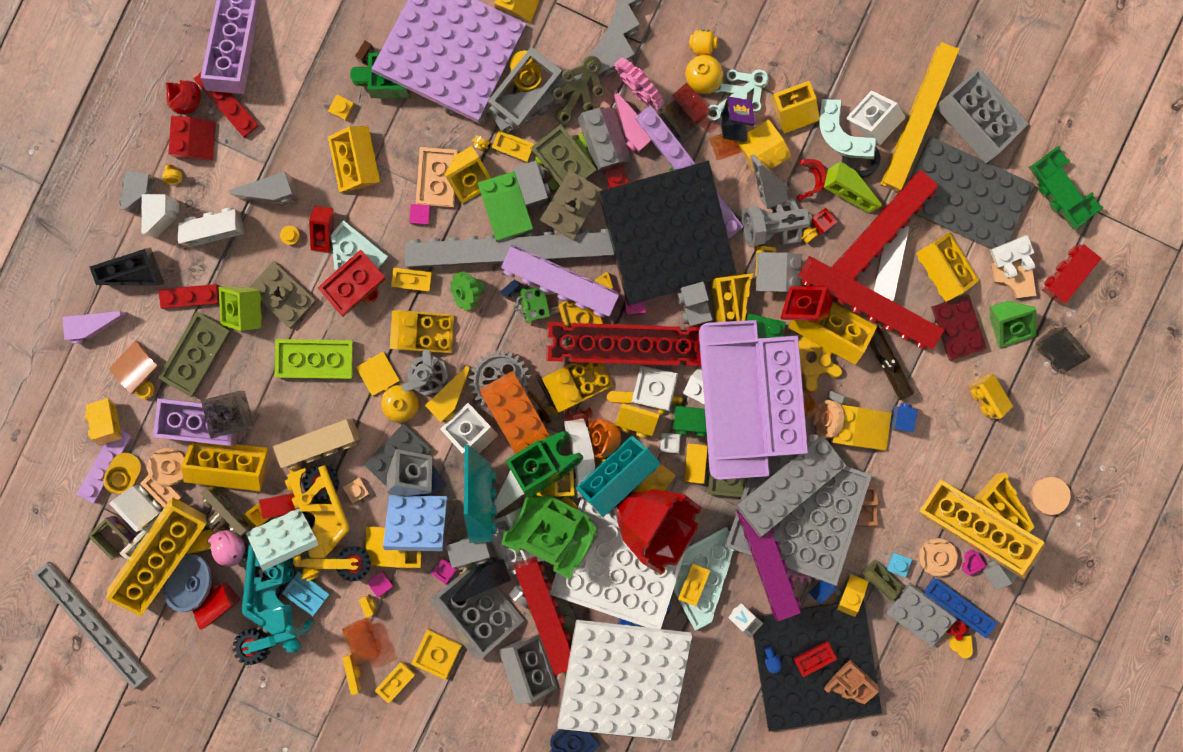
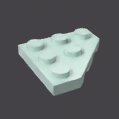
(348, 242)

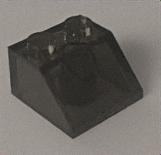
(1061, 349)

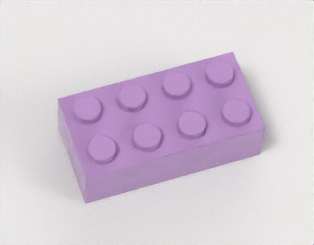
(185, 422)

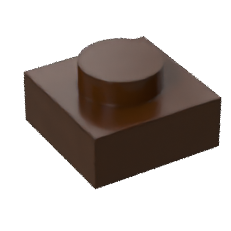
(362, 54)

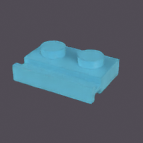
(306, 594)

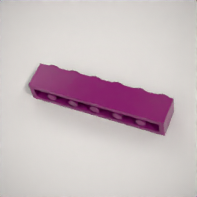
(772, 572)

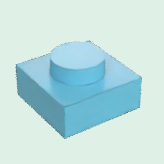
(899, 564)

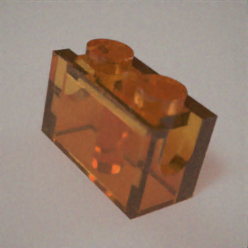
(362, 640)

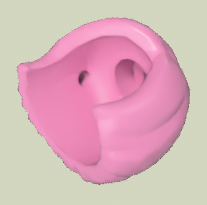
(227, 548)

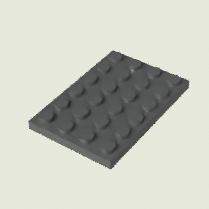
(971, 195)

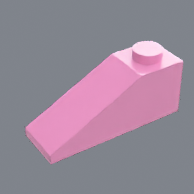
(635, 136)

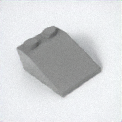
(274, 190)

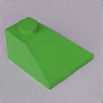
(1012, 322)

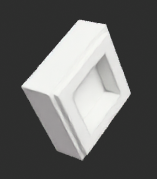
(670, 442)

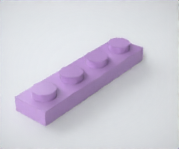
(93, 483)

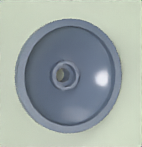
(188, 584)

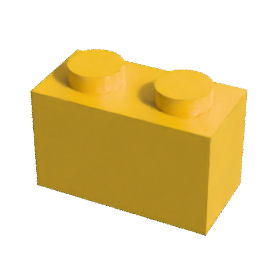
(103, 422)

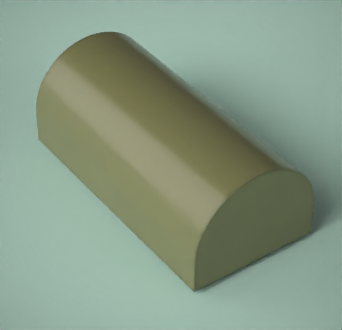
(882, 580)

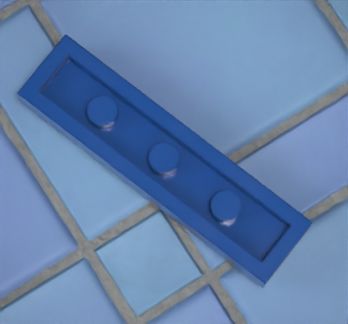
(960, 607)

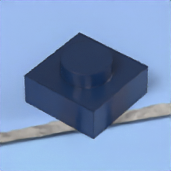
(511, 289)

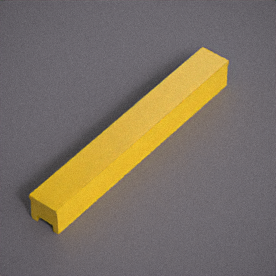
(919, 117)

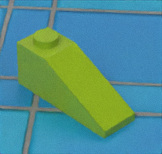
(850, 186)

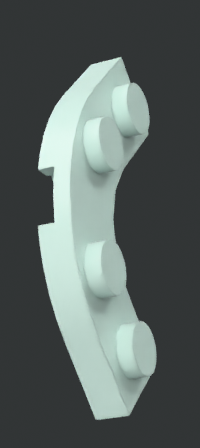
(837, 139)

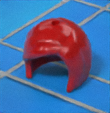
(183, 97)

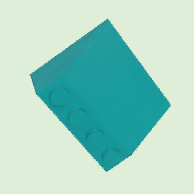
(479, 497)

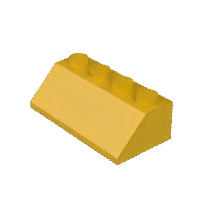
(839, 333)
(225, 465)

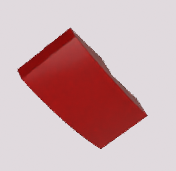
(277, 505)

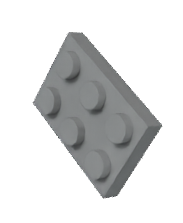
(921, 614)

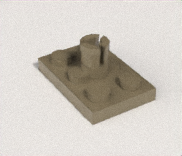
(571, 205)
(283, 294)
(225, 511)

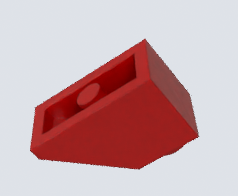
(321, 227)

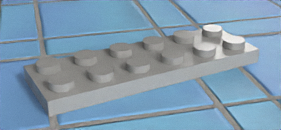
(790, 486)

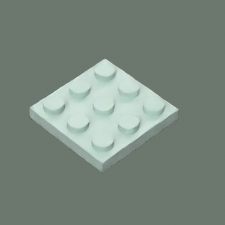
(281, 539)

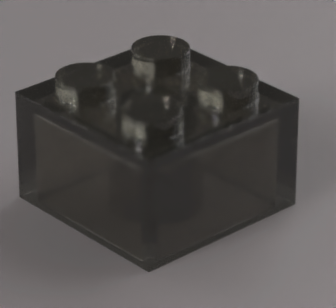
(227, 414)

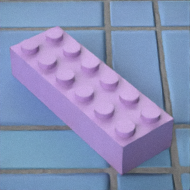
(559, 280)

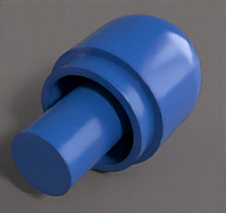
(772, 661)

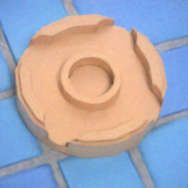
(829, 420)
(165, 467)
(1050, 495)
(938, 557)

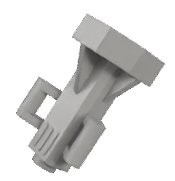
(762, 225)
(425, 374)

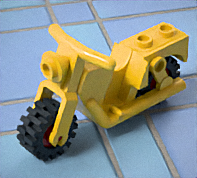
(330, 525)

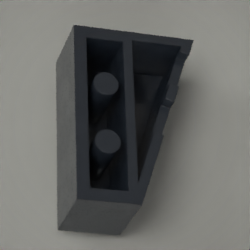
(131, 269)

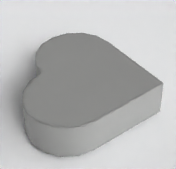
(840, 398)

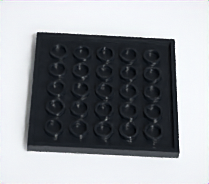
(667, 232)
(800, 700)

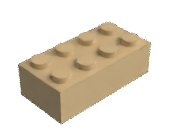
(312, 445)

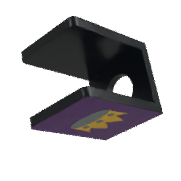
(735, 117)

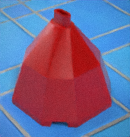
(657, 526)

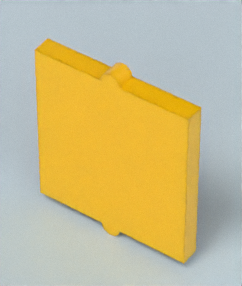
(377, 373)

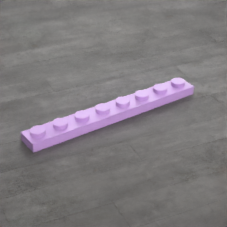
(678, 157)

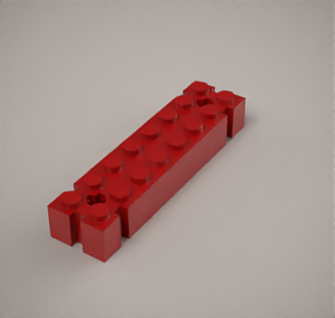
(623, 344)

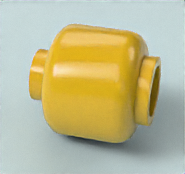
(703, 42)

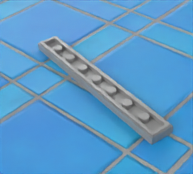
(91, 625)

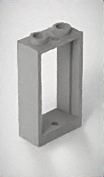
(542, 62)

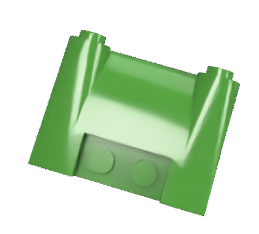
(552, 533)

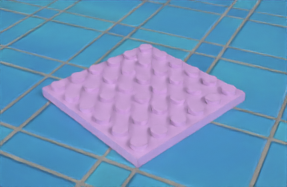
(450, 52)

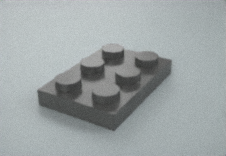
(401, 439)

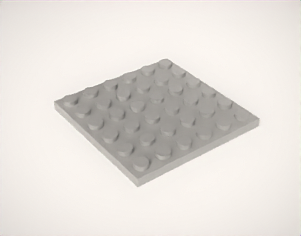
(817, 531)

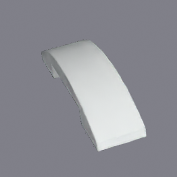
(581, 443)

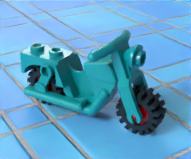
(266, 610)

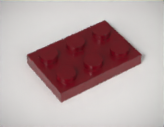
(961, 328)

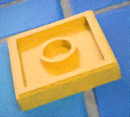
(436, 654)

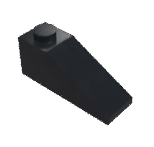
(483, 579)

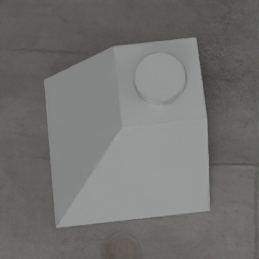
(409, 474)

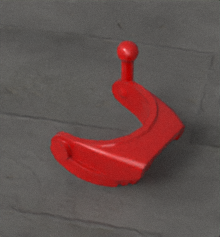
(819, 173)

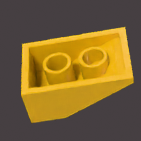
(864, 428)

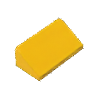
(695, 463)

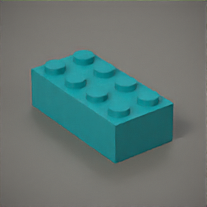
(618, 476)

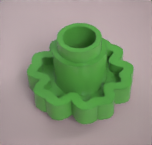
(466, 290)

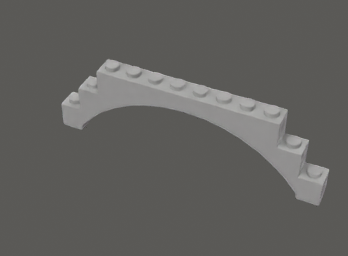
(609, 51)

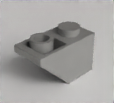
(135, 185)

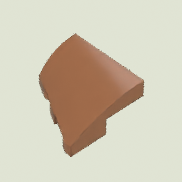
(852, 683)

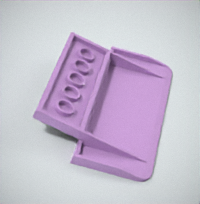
(750, 398)

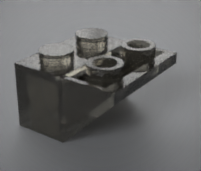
(678, 121)

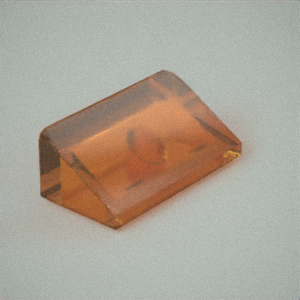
(723, 147)

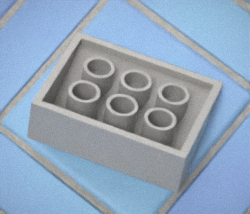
(981, 115)
(479, 620)

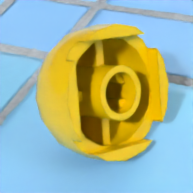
(704, 74)
(399, 404)

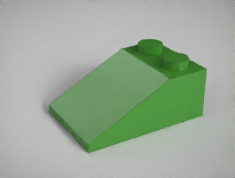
(505, 206)

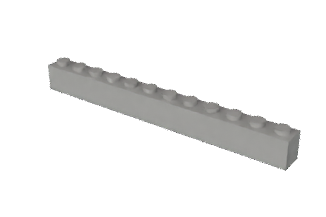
(488, 251)

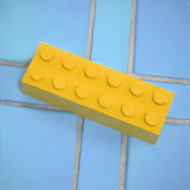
(982, 529)
(156, 557)

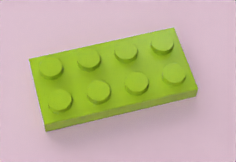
(313, 358)

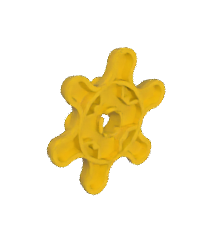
(822, 364)

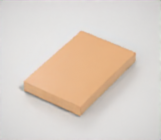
(432, 184)

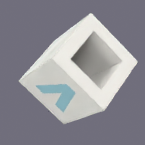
(745, 620)

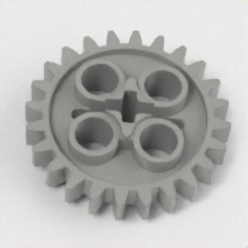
(496, 362)

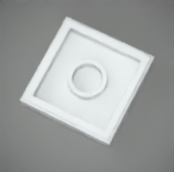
(655, 388)

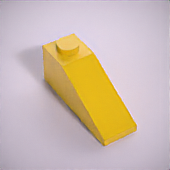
(447, 399)

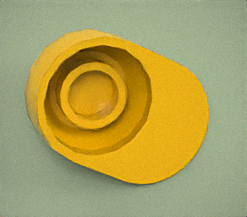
(529, 77)
(121, 473)

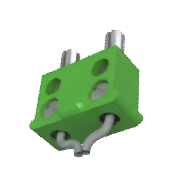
(532, 305)

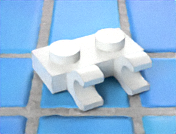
(1012, 251)

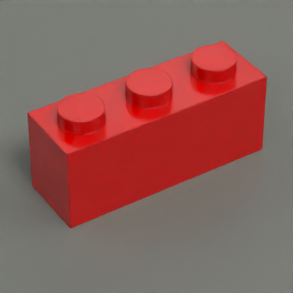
(1071, 273)

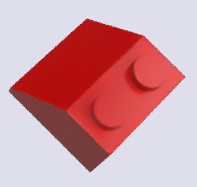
(191, 138)
(215, 605)

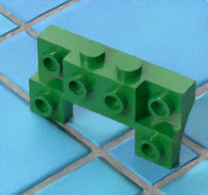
(1060, 190)

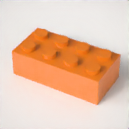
(514, 412)

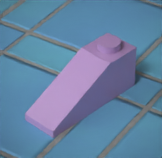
(87, 326)

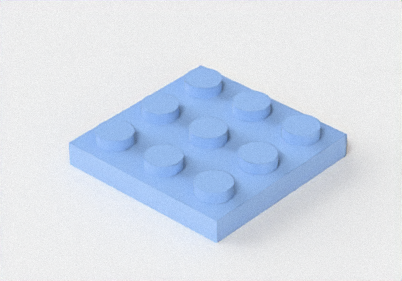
(415, 523)

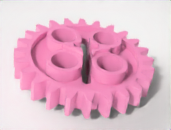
(639, 84)

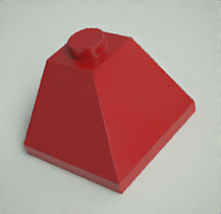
(807, 303)

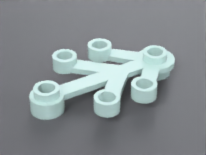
(741, 91)

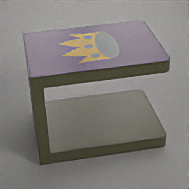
(103, 543)

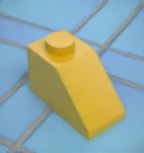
(853, 595)

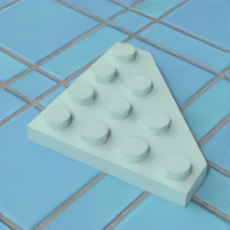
(713, 555)

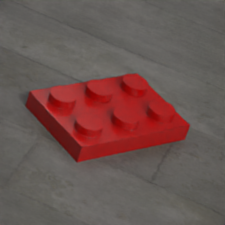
(352, 283)

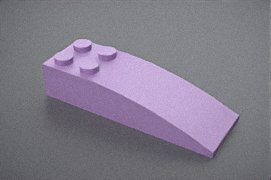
(230, 46)

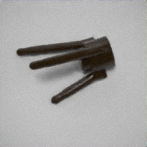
(548, 412)

